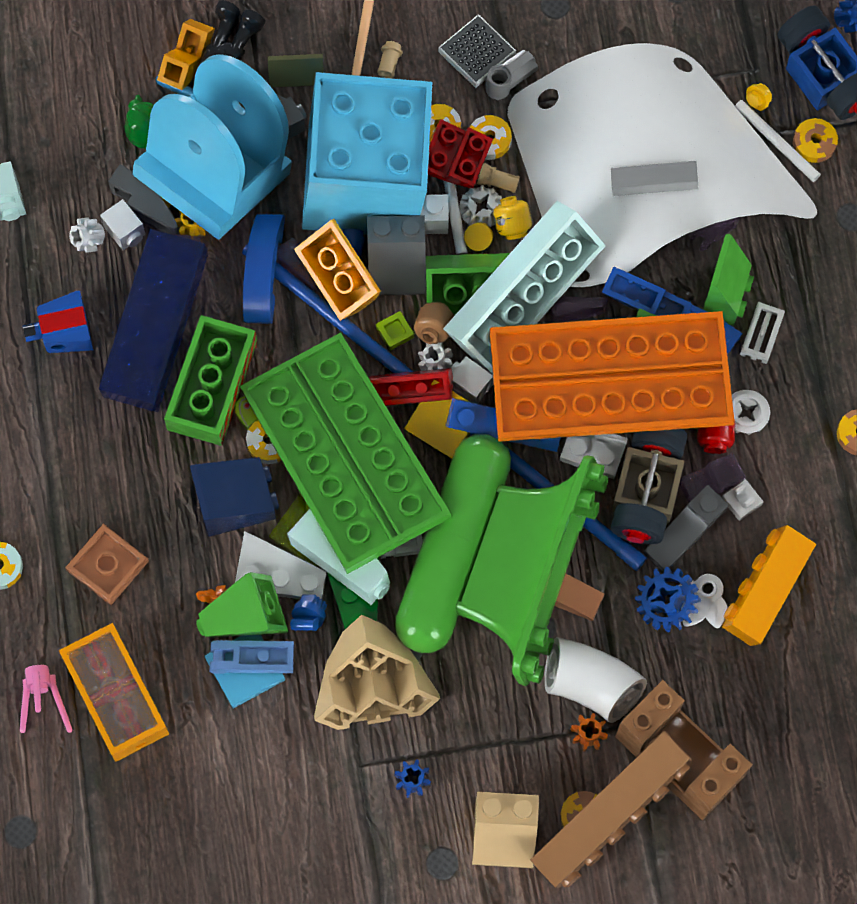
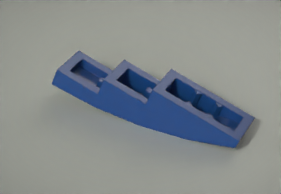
(644, 295)

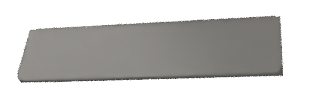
(654, 178)

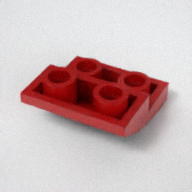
(457, 154)

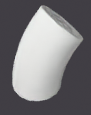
(592, 679)

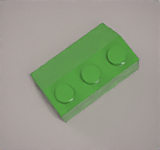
(457, 277)

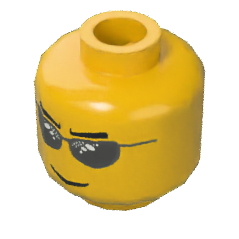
(512, 218)

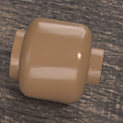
(431, 321)

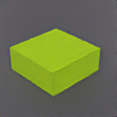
(395, 330)

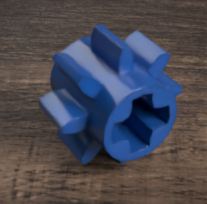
(846, 15)
(409, 786)

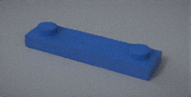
(482, 420)

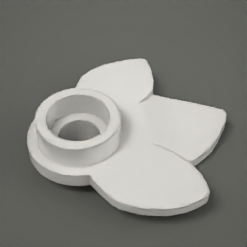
(711, 605)

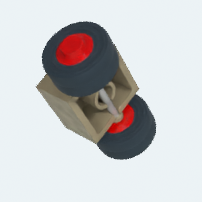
(648, 485)

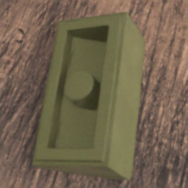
(294, 70)

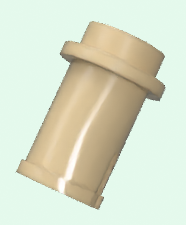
(389, 59)

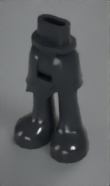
(229, 16)

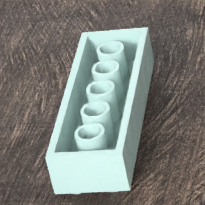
(526, 281)

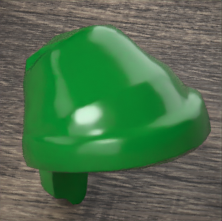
(138, 121)

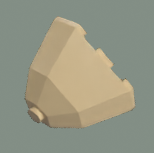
(371, 678)

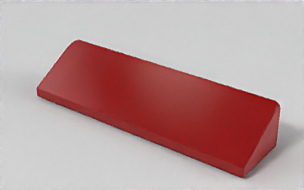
(414, 386)

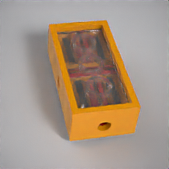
(114, 692)

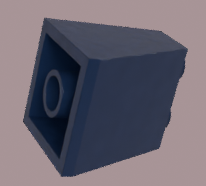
(234, 494)

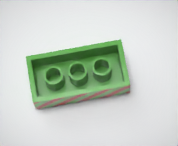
(211, 380)

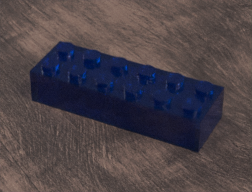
(153, 320)

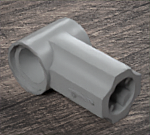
(510, 73)

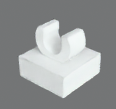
(742, 500)

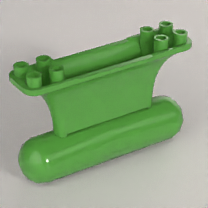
(497, 555)

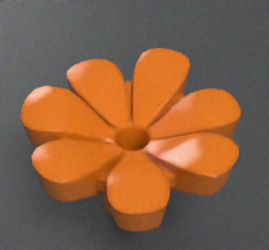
(210, 595)

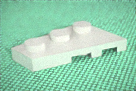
(289, 573)

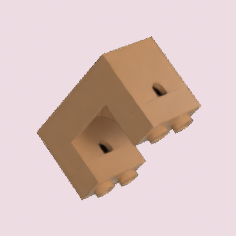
(713, 769)

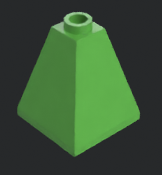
(244, 610)

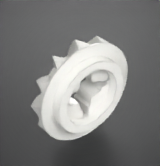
(468, 207)
(760, 415)

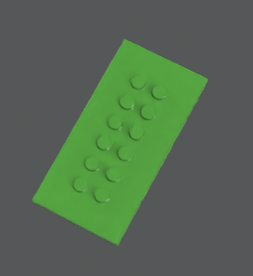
(345, 453)

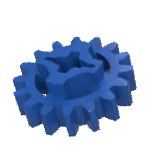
(678, 595)

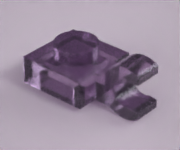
(715, 232)

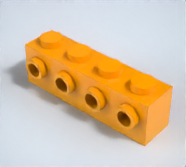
(768, 585)

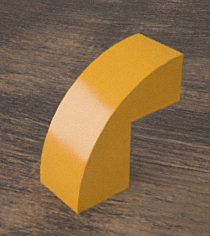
(182, 62)

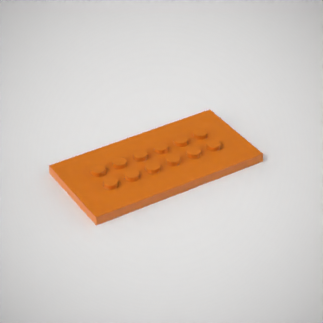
(611, 376)

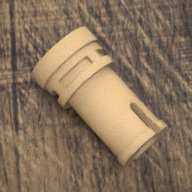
(492, 177)

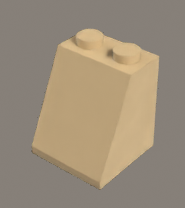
(505, 829)

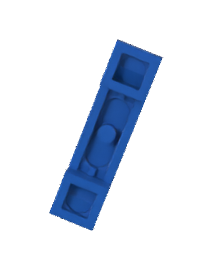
(260, 268)

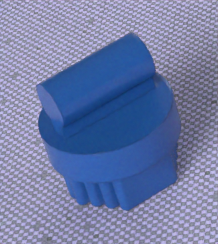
(308, 613)

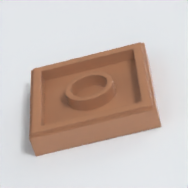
(107, 564)

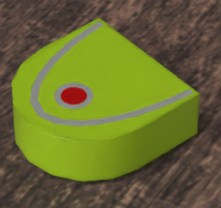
(245, 413)

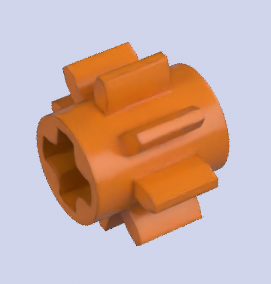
(580, 730)

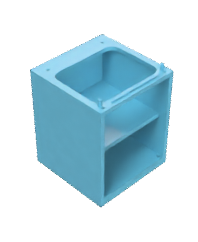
(366, 150)

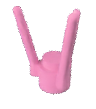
(36, 683)

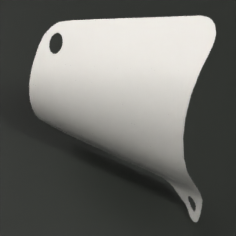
(641, 110)

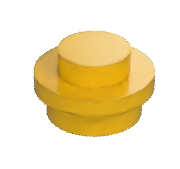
(758, 96)

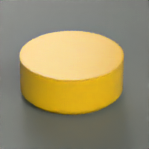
(478, 236)

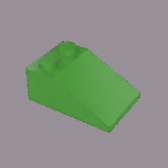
(729, 282)

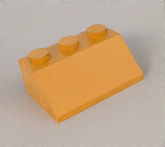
(338, 270)

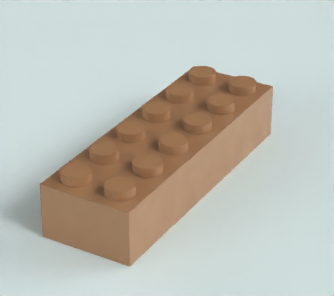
(611, 811)

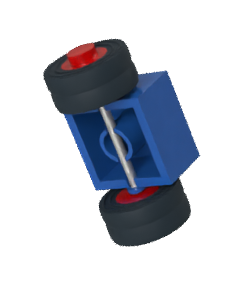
(821, 62)

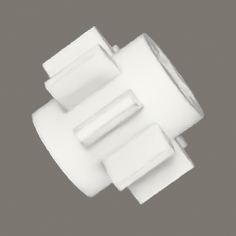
(87, 235)
(432, 352)

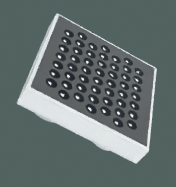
(476, 50)

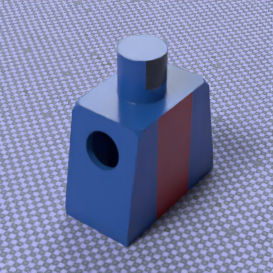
(61, 325)

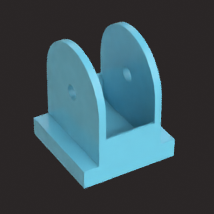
(212, 152)

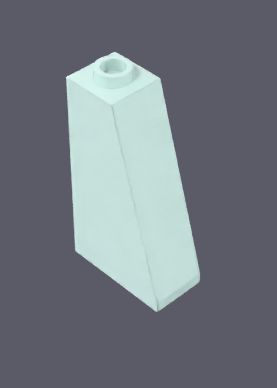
(368, 581)

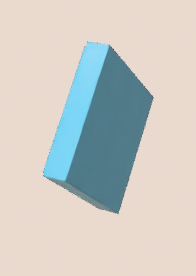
(244, 686)

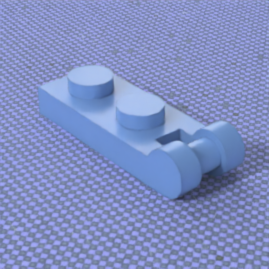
(252, 657)

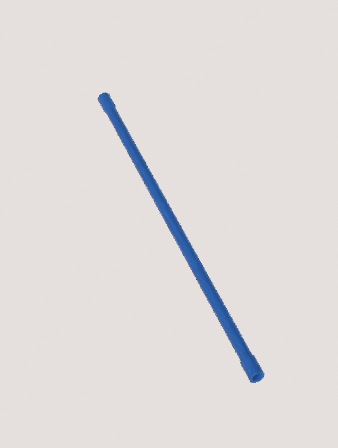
(623, 549)

